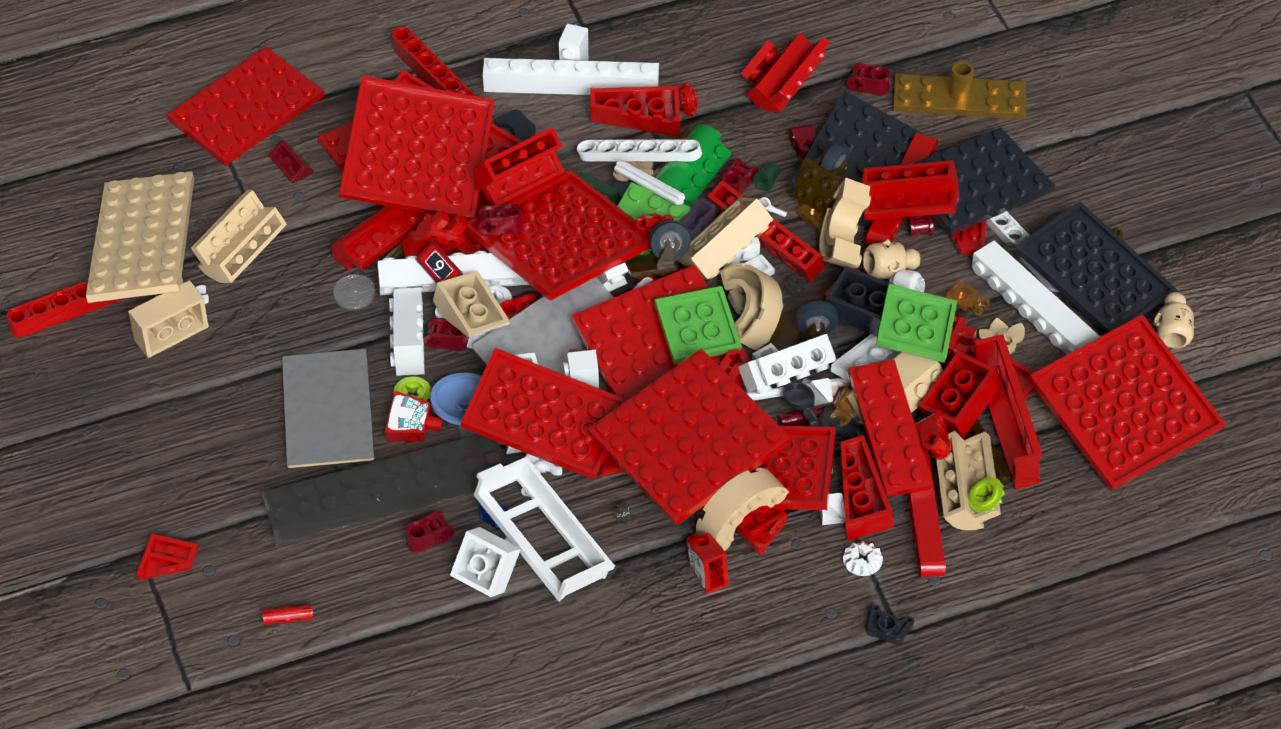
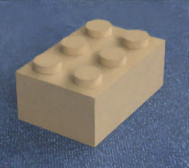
(168, 319)

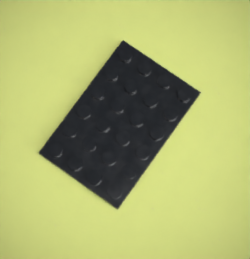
(870, 133)
(991, 179)
(1095, 269)

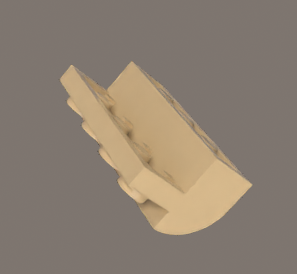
(237, 238)
(958, 472)

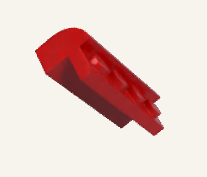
(787, 73)
(519, 168)
(911, 190)
(375, 236)

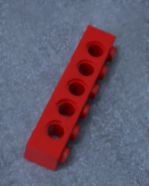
(776, 238)

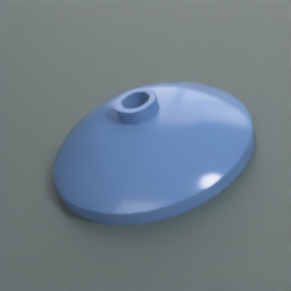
(453, 395)

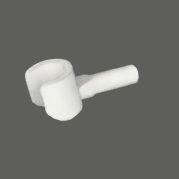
(767, 205)

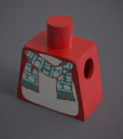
(410, 419)
(703, 552)

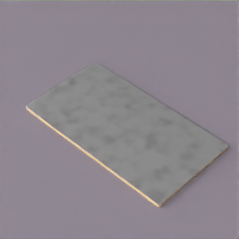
(545, 327)
(327, 408)

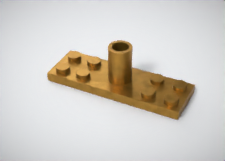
(960, 94)

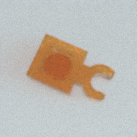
(968, 297)
(844, 407)

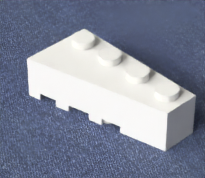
(407, 331)

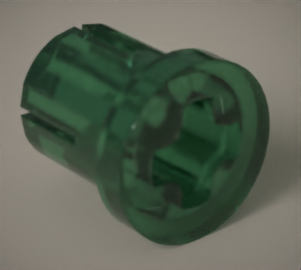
(767, 176)

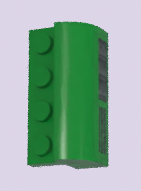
(694, 176)

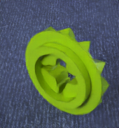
(413, 385)
(981, 489)

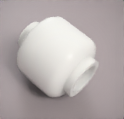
(908, 279)

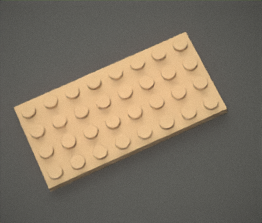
(140, 237)

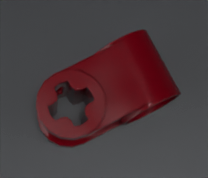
(870, 79)
(802, 140)
(739, 175)
(502, 219)
(920, 225)
(446, 336)
(428, 532)

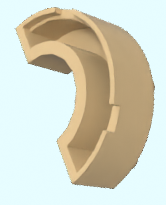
(841, 226)
(762, 303)
(736, 500)

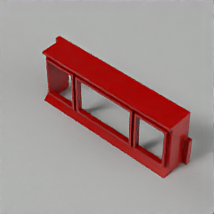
(1014, 438)

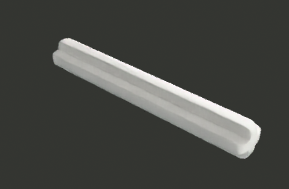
(649, 182)

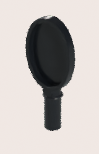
(801, 398)

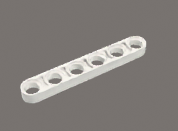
(639, 150)
(1013, 227)

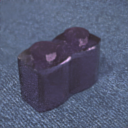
(700, 216)

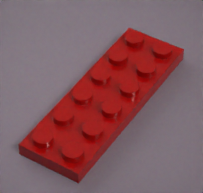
(890, 428)

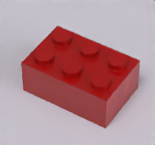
(961, 393)

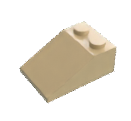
(469, 304)

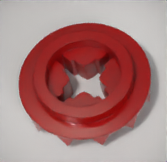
(688, 99)

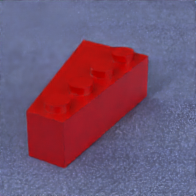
(637, 108)
(864, 496)

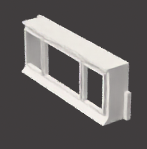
(558, 514)

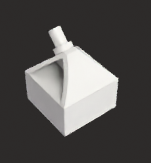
(485, 561)

